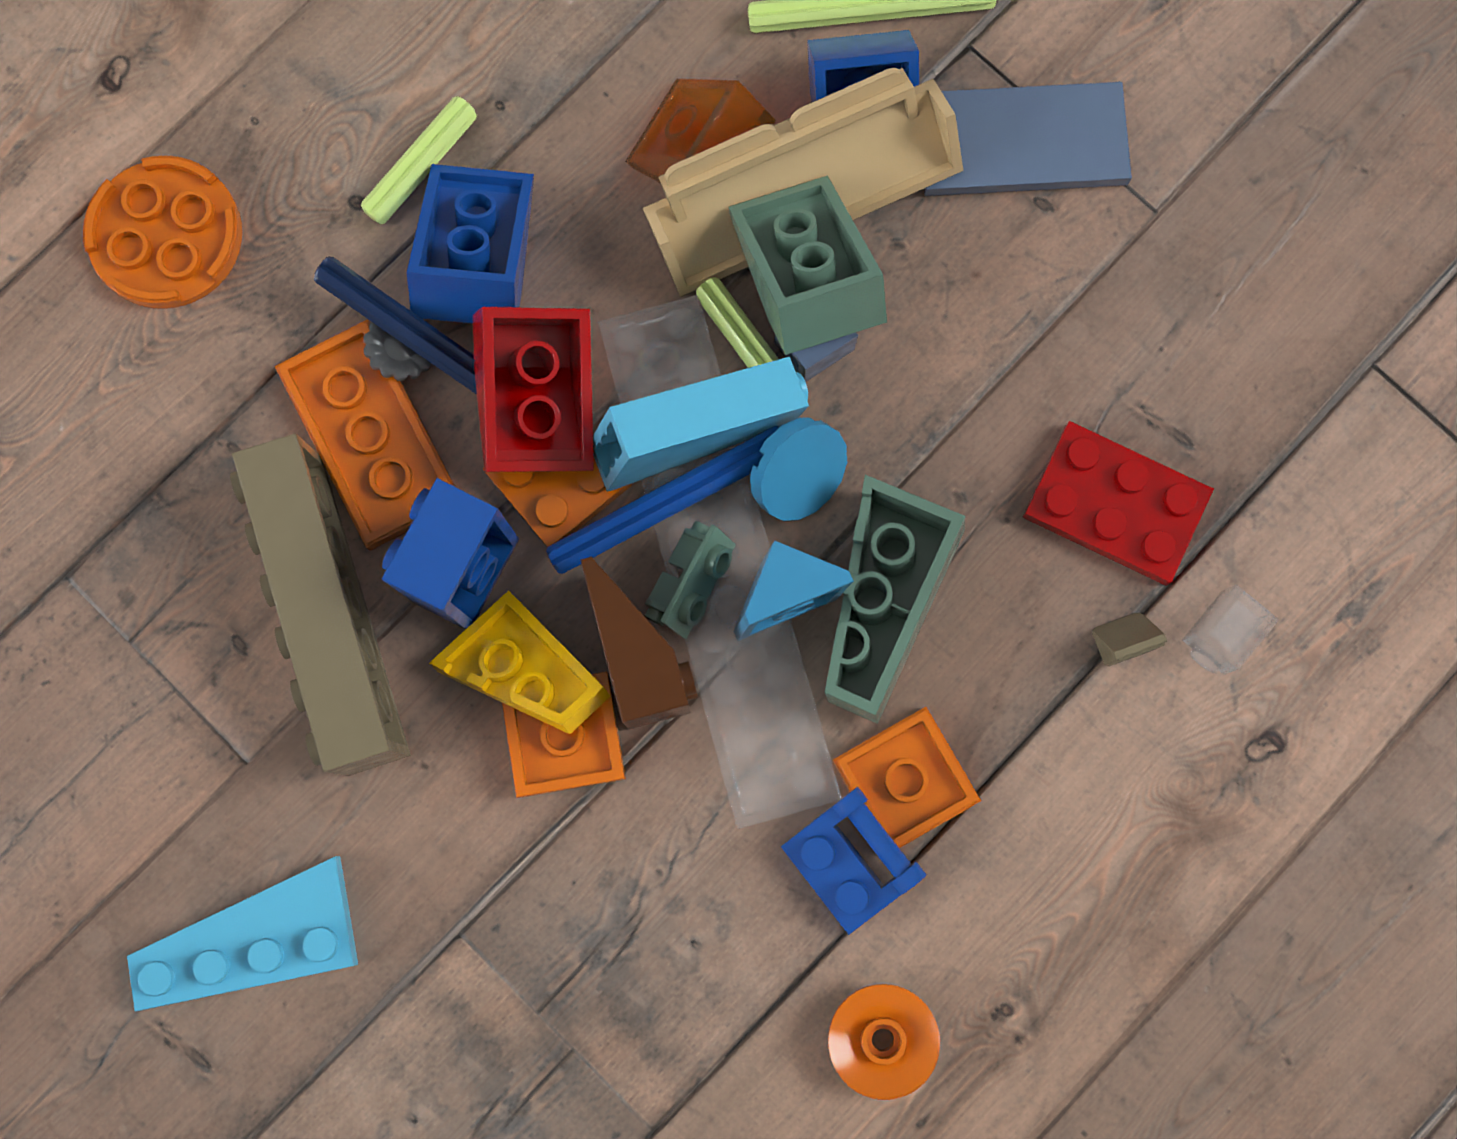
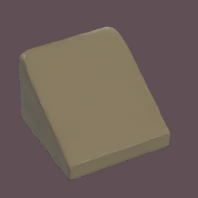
(1127, 638)

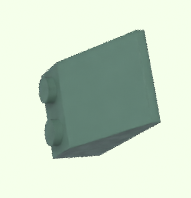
(809, 265)

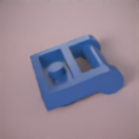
(840, 872)

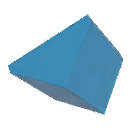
(788, 587)

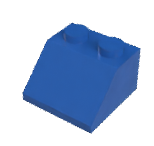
(850, 59)

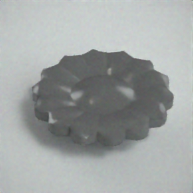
(392, 356)

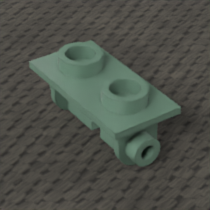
(704, 557)

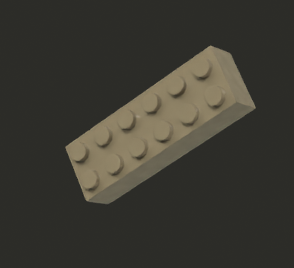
(319, 607)

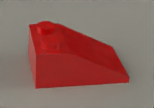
(534, 388)

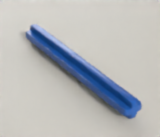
(657, 505)

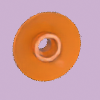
(887, 1071)

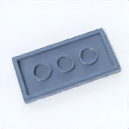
(1039, 138)

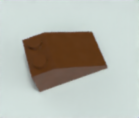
(640, 661)

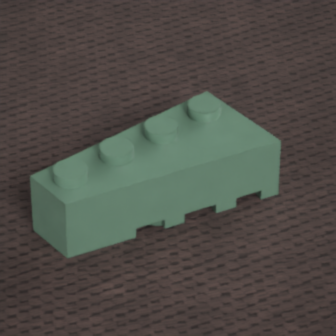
(896, 570)

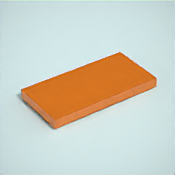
(363, 433)

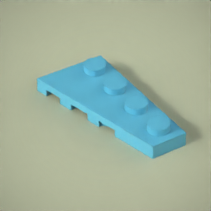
(265, 939)

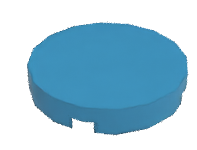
(799, 469)

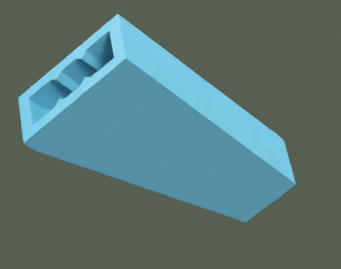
(695, 421)

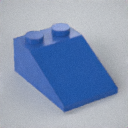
(469, 242)

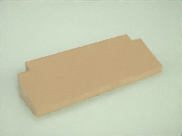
(869, 138)

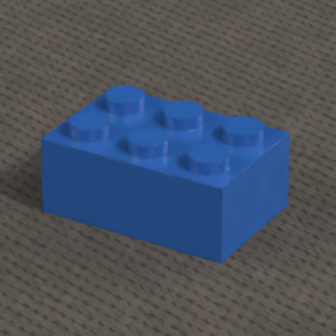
(450, 553)

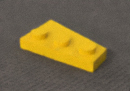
(523, 666)

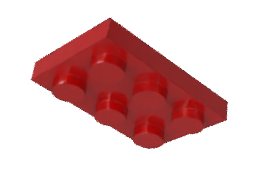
(1118, 503)

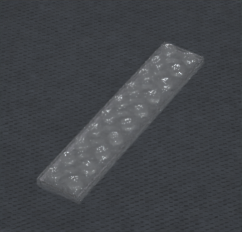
(750, 687)

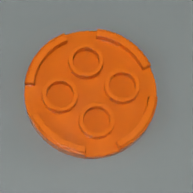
(163, 232)

